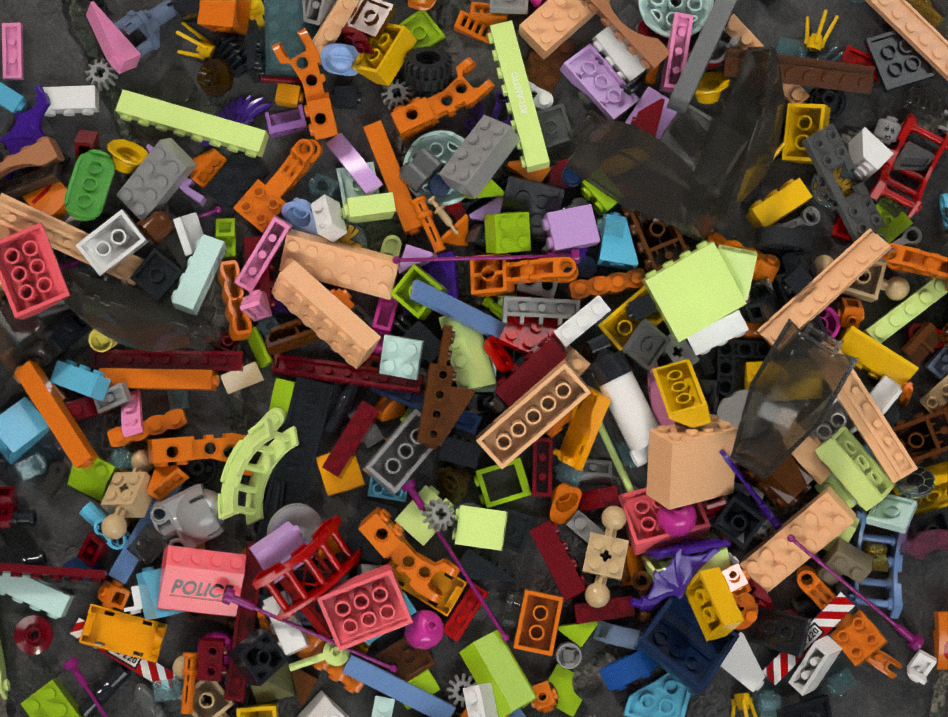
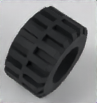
(428, 68)

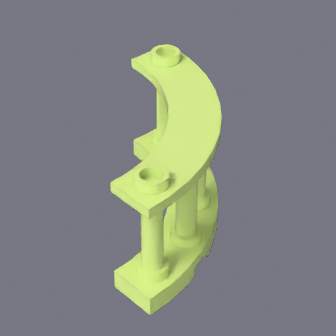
(239, 462)

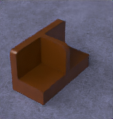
(921, 343)

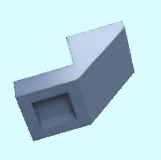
(616, 634)

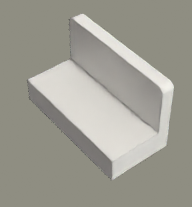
(189, 231)
(885, 393)

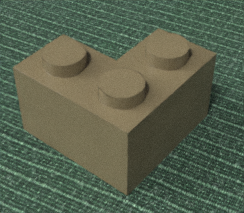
(846, 560)

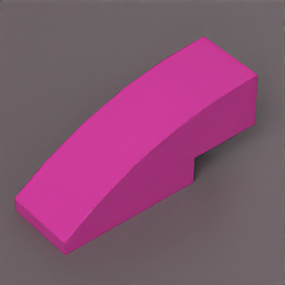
(383, 320)

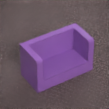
(286, 122)

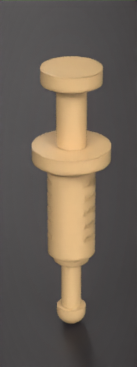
(442, 213)

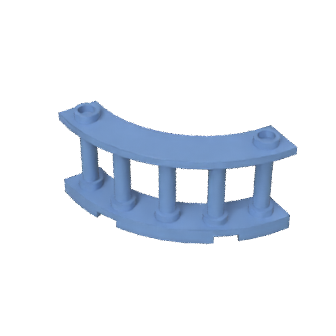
(894, 602)

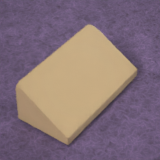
(238, 380)

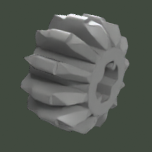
(94, 74)
(404, 92)
(443, 510)
(456, 687)

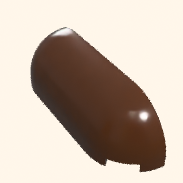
(289, 336)

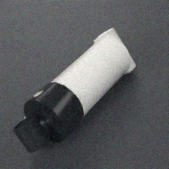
(627, 401)

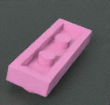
(12, 51)
(132, 415)

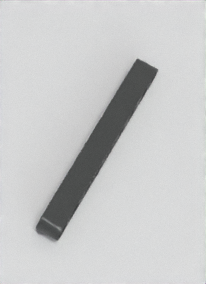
(701, 55)

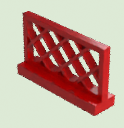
(309, 610)

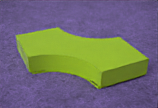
(568, 699)

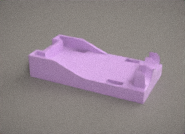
(599, 81)

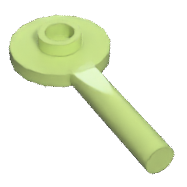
(330, 654)

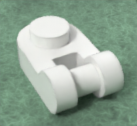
(543, 98)

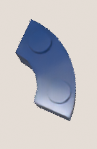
(627, 669)

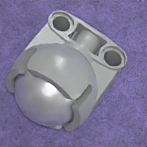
(189, 517)

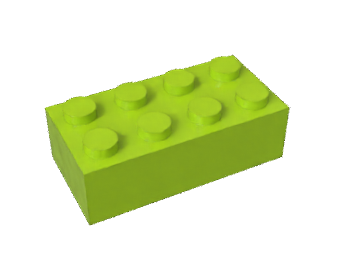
(52, 701)

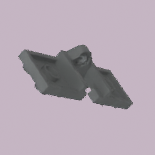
(856, 209)

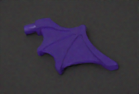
(27, 126)
(764, 508)
(674, 578)

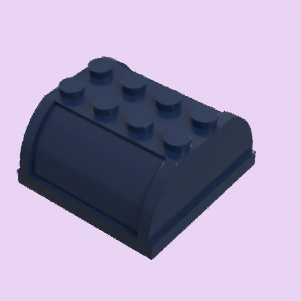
(679, 646)

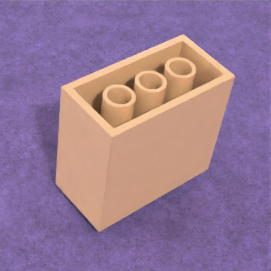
(688, 463)

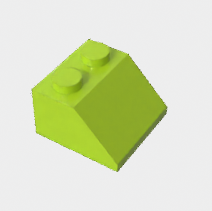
(93, 480)

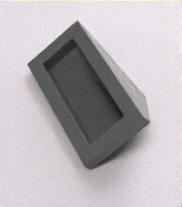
(913, 158)

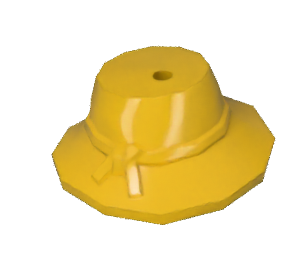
(711, 87)
(126, 155)

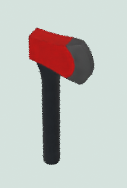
(460, 209)

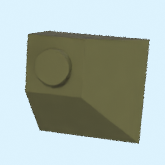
(276, 687)

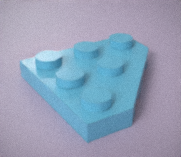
(658, 699)

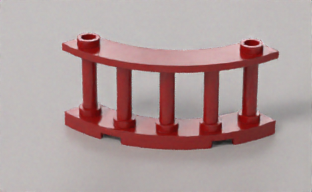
(885, 179)
(303, 554)

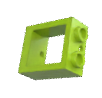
(521, 478)

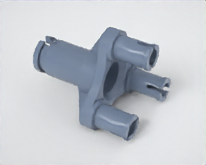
(148, 23)

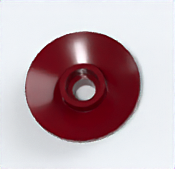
(24, 634)

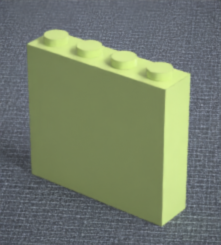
(693, 291)

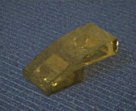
(924, 8)
(878, 553)

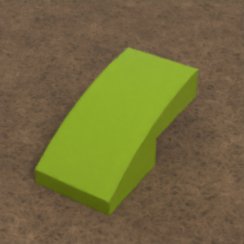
(227, 232)
(282, 394)

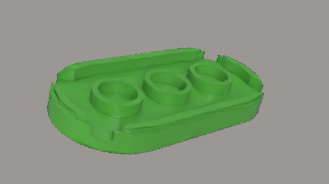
(89, 185)

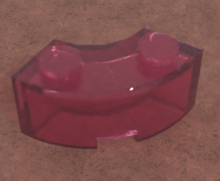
(924, 542)

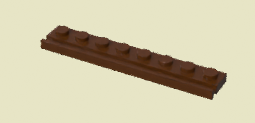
(812, 72)

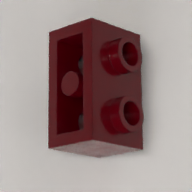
(212, 659)

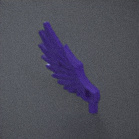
(242, 112)
(687, 547)

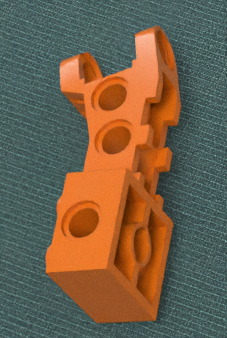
(316, 98)
(431, 109)
(266, 201)
(917, 262)
(501, 276)
(189, 449)
(394, 545)
(855, 632)

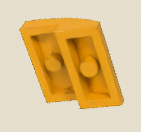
(351, 479)

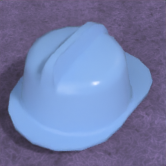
(339, 59)
(300, 215)

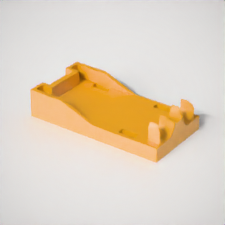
(583, 429)
(450, 587)
(123, 633)

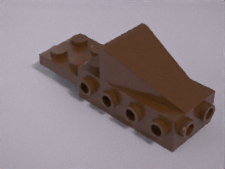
(655, 241)
(450, 401)
(925, 434)
(783, 483)

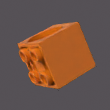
(225, 15)

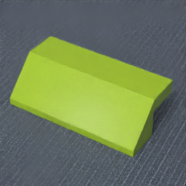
(493, 662)

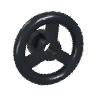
(833, 99)
(213, 469)

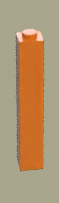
(390, 172)
(163, 378)
(56, 415)

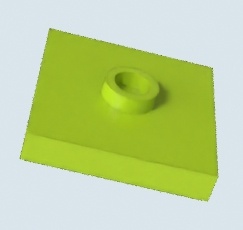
(892, 227)

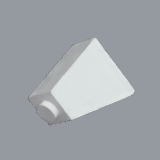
(743, 664)

